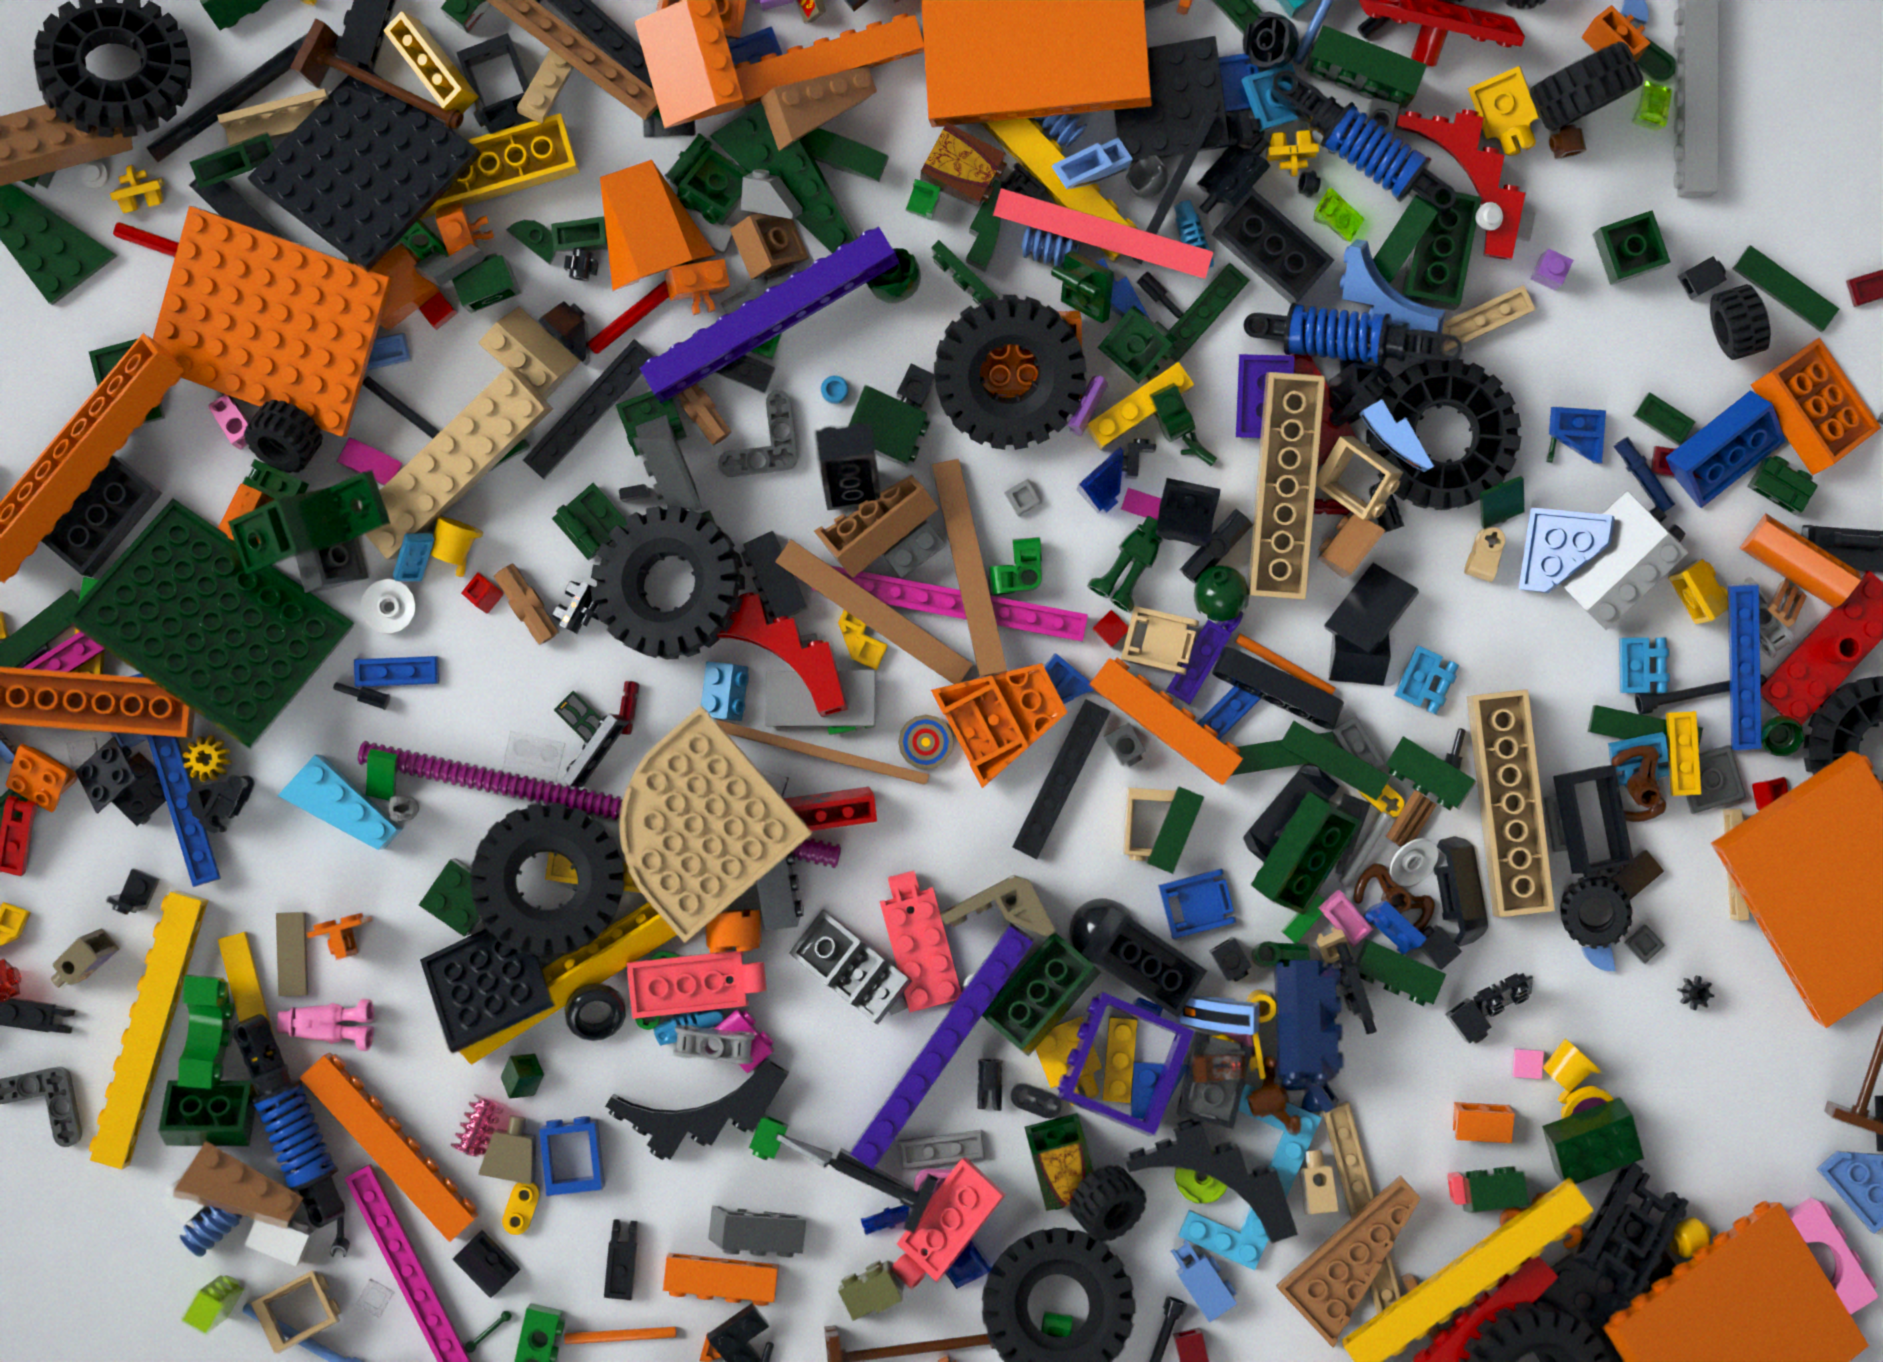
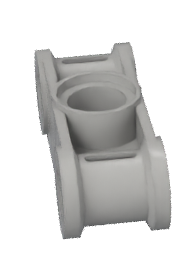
(1772, 628)
(734, 1045)

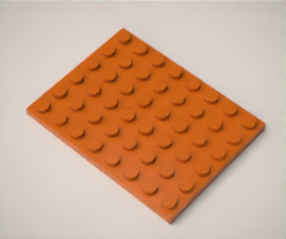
(270, 318)

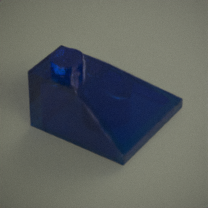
(1104, 483)

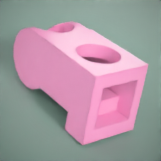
(230, 419)

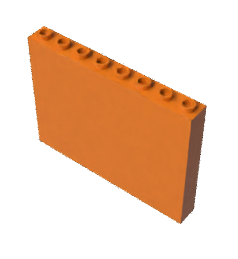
(1033, 58)
(1817, 884)
(1742, 1301)

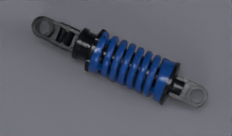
(1376, 155)
(1351, 337)
(281, 1104)

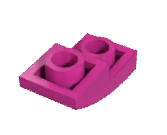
(363, 458)

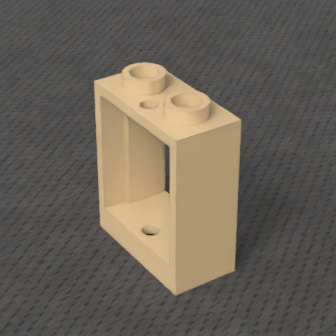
(1335, 466)
(1140, 854)
(270, 1324)

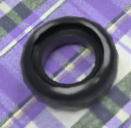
(600, 1030)

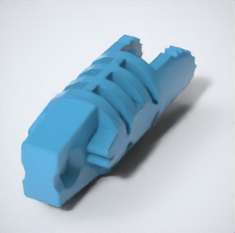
(1189, 226)
(666, 1033)

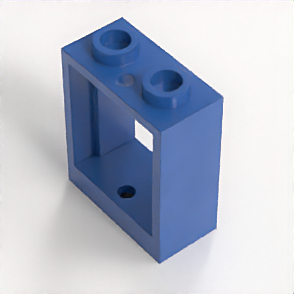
(572, 1185)

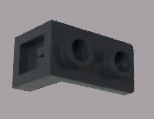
(135, 893)

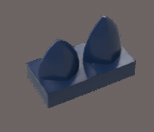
(1317, 1098)

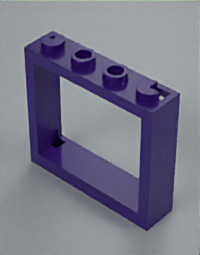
(1166, 1079)

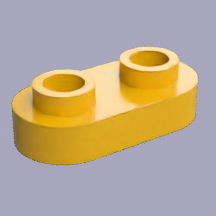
(521, 1208)

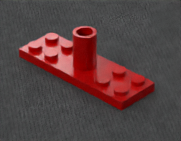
(1440, 17)
(1817, 663)

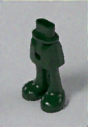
(1139, 547)

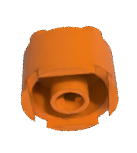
(736, 929)

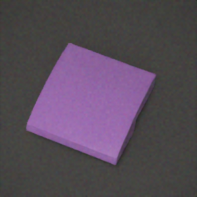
(1088, 405)

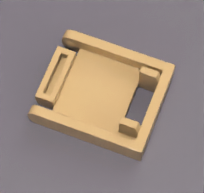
(1165, 640)

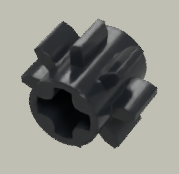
(581, 265)
(1687, 992)

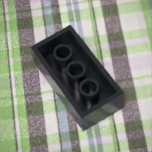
(1272, 246)
(847, 465)
(102, 517)
(1144, 962)

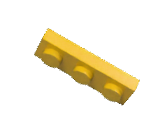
(1683, 753)
(1119, 1059)

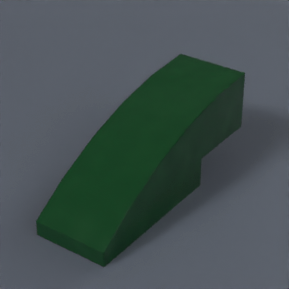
(846, 154)
(232, 160)
(986, 229)
(579, 234)

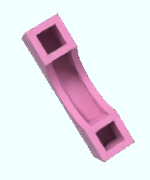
(1848, 1280)

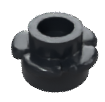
(1309, 183)

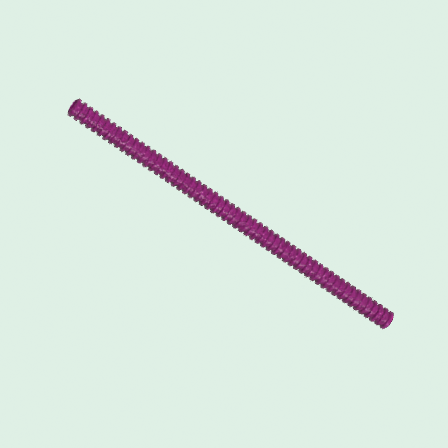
(545, 792)

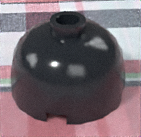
(1270, 40)

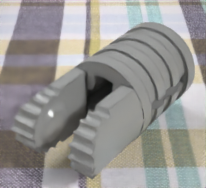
(397, 801)

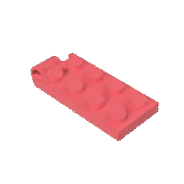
(919, 943)
(692, 983)
(947, 1224)

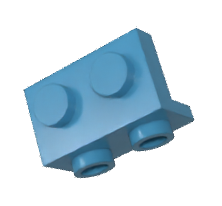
(725, 690)

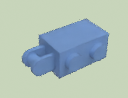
(1204, 1283)

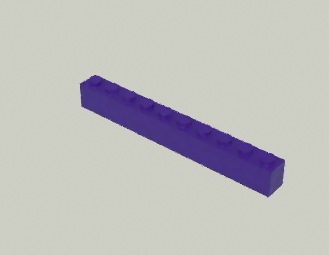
(769, 314)
(941, 1046)

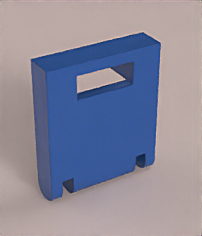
(1232, 72)
(1201, 903)

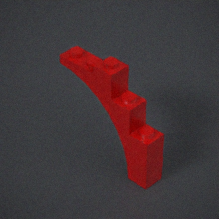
(1483, 168)
(782, 637)

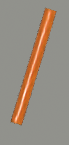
(1283, 663)
(620, 1335)

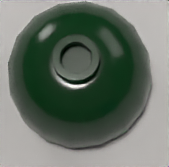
(899, 281)
(1221, 593)

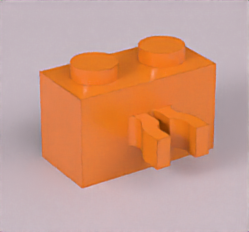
(1613, 27)
(458, 230)
(696, 281)

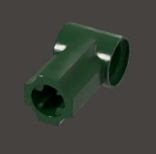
(1280, 953)

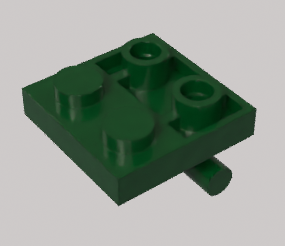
(1085, 286)
(644, 409)
(589, 520)

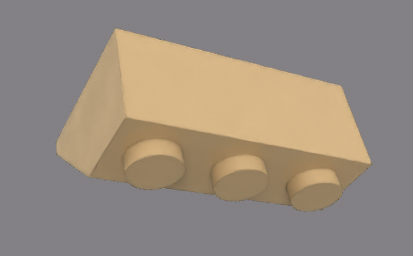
(526, 345)

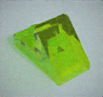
(1653, 106)
(1338, 215)

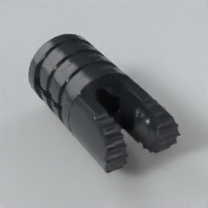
(1390, 518)
(989, 1079)

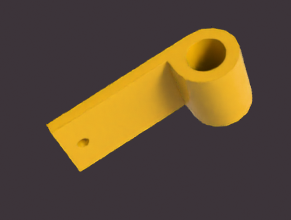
(1267, 1010)

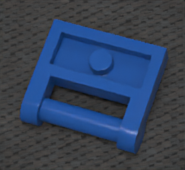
(1394, 926)

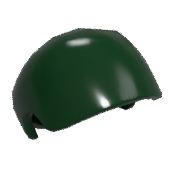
(1782, 735)

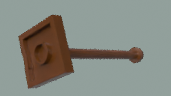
(319, 54)
(1859, 1114)
(836, 1354)

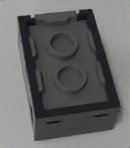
(1213, 1100)

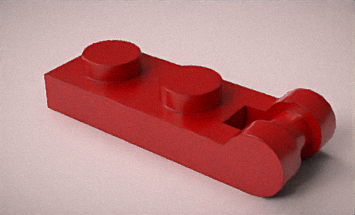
(16, 835)

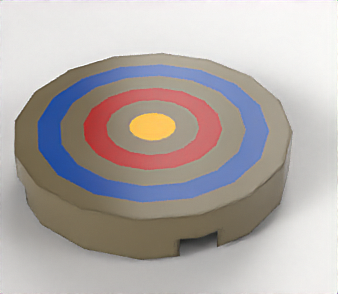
(925, 742)

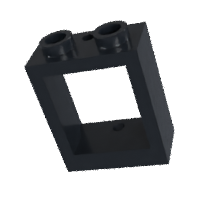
(486, 51)

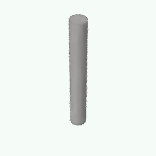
(1365, 848)

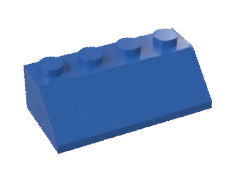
(1726, 448)

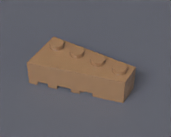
(811, 103)
(877, 525)
(235, 1187)

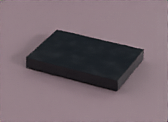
(1371, 609)

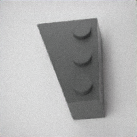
(757, 1232)

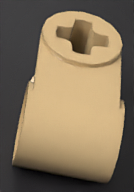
(1484, 559)

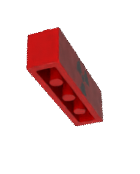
(835, 808)

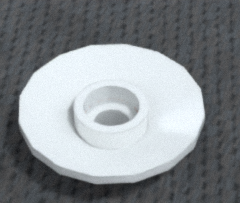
(374, 606)
(1413, 862)

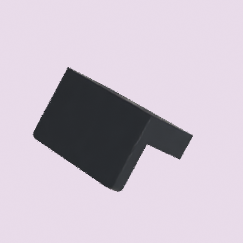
(486, 1264)

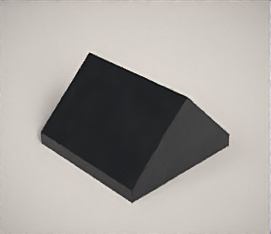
(1354, 666)

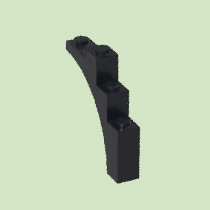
(669, 1127)
(1192, 1152)

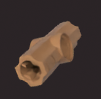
(703, 412)
(526, 604)

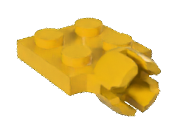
(1506, 110)
(1054, 1053)

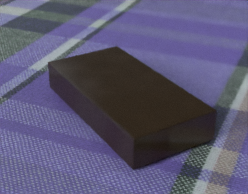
(1638, 874)

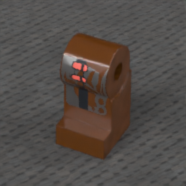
(1218, 1067)

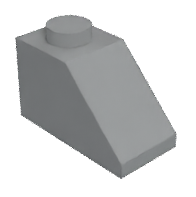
(768, 195)

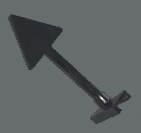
(915, 1200)

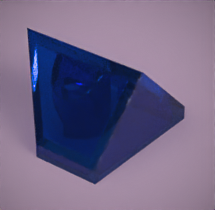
(969, 1265)

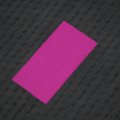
(1141, 504)

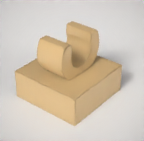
(1328, 942)

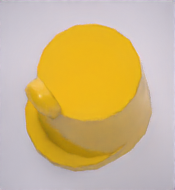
(453, 542)
(1569, 1068)

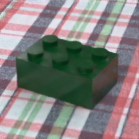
(211, 1115)
(1593, 1142)

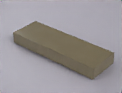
(291, 954)

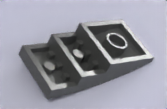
(850, 967)

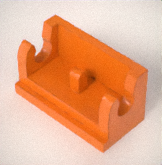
(1483, 1122)

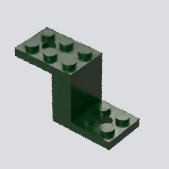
(309, 522)

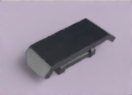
(1855, 547)
(1272, 822)
(1465, 888)

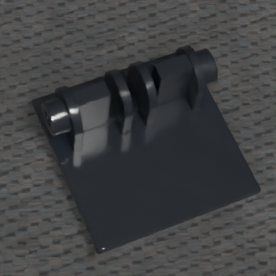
(106, 774)
(143, 795)
(1517, 992)

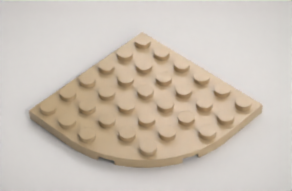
(702, 824)

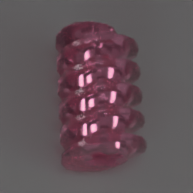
(478, 1126)

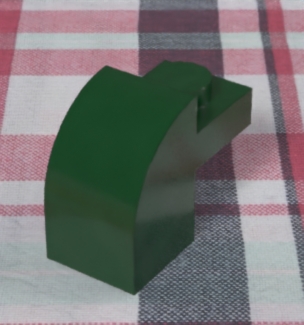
(1172, 413)

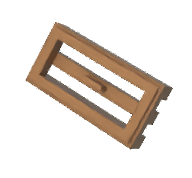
(1792, 595)
(1411, 819)

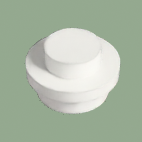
(93, 174)
(1489, 216)

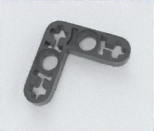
(777, 444)
(46, 1087)

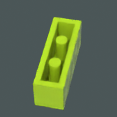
(213, 1303)

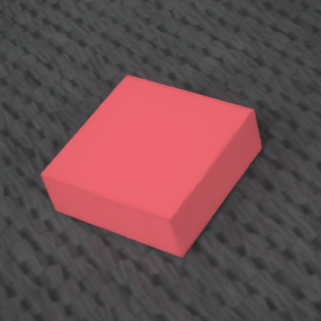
(1456, 1188)

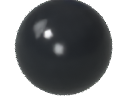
(1088, 919)

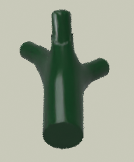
(1197, 449)

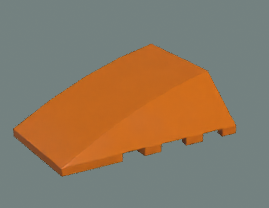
(647, 225)
(1000, 716)

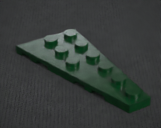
(754, 147)
(47, 246)

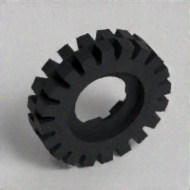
(1066, 1254)
(1535, 1330)

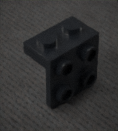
(1187, 512)

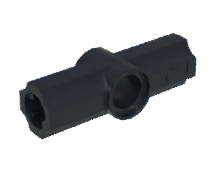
(1228, 534)

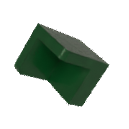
(522, 1076)

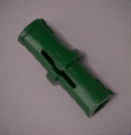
(688, 159)

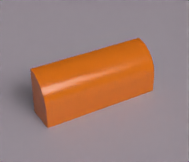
(1801, 561)

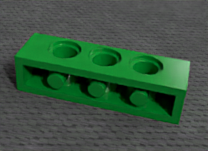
(540, 1319)

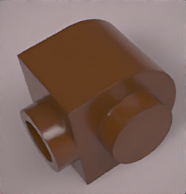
(1567, 142)

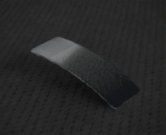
(654, 128)

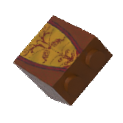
(963, 166)

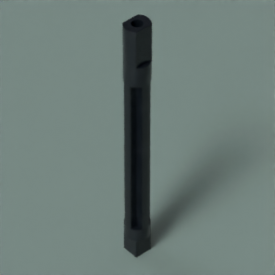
(225, 102)

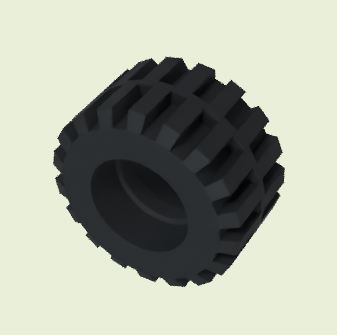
(1740, 322)
(283, 436)
(1602, 934)
(1108, 1203)

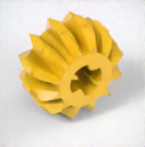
(196, 762)

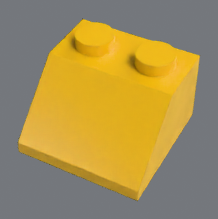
(1700, 591)

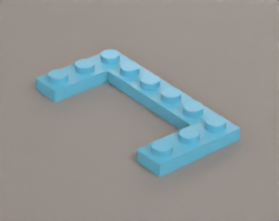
(1249, 1243)

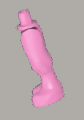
(323, 1023)

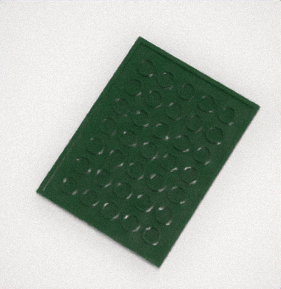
(206, 629)

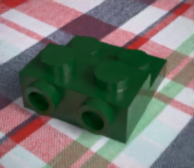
(713, 187)
(1138, 344)

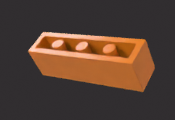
(720, 1278)

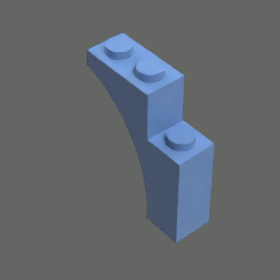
(1367, 285)

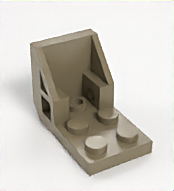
(1025, 911)

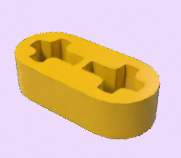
(1380, 805)

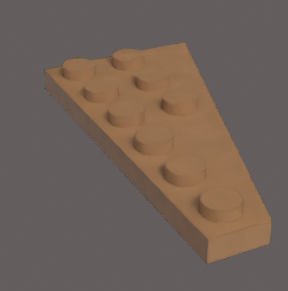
(1343, 1267)

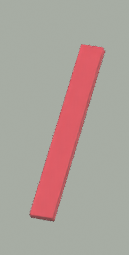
(1103, 233)

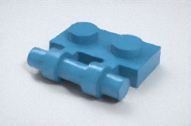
(1635, 665)
(1419, 675)
(1656, 740)

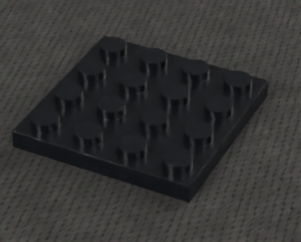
(1183, 87)
(483, 988)

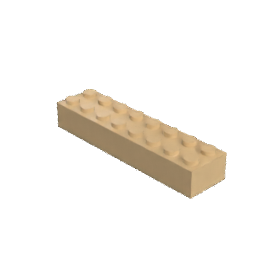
(458, 458)
(1286, 485)
(1510, 803)

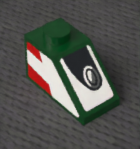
(464, 12)

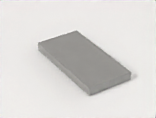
(792, 705)

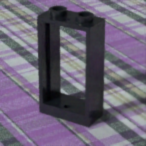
(1612, 815)

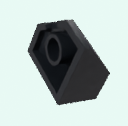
(568, 328)

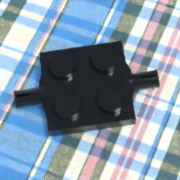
(1233, 175)
(1356, 996)

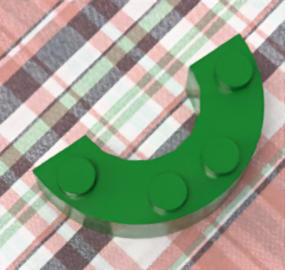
(207, 1031)

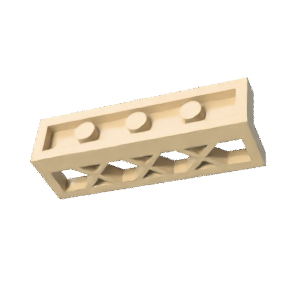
(275, 117)

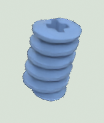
(1063, 126)
(1046, 246)
(208, 1230)

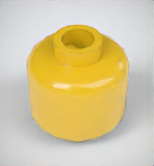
(1689, 1237)

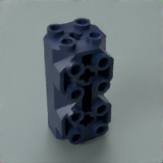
(1306, 1022)

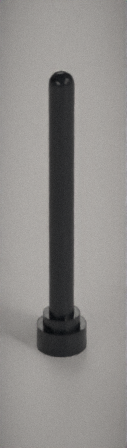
(1648, 701)
(1173, 1309)

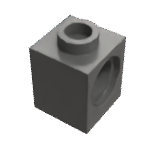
(1385, 110)
(1116, 736)

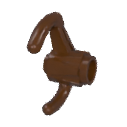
(1642, 784)
(1395, 895)
(1273, 1099)

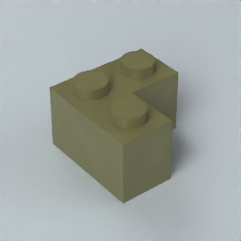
(870, 1291)

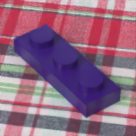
(1203, 656)

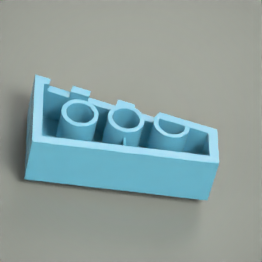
(338, 801)

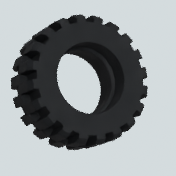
(1586, 85)

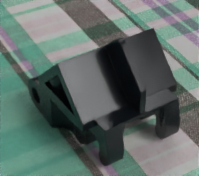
(1355, 389)
(220, 801)

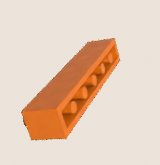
(1165, 721)

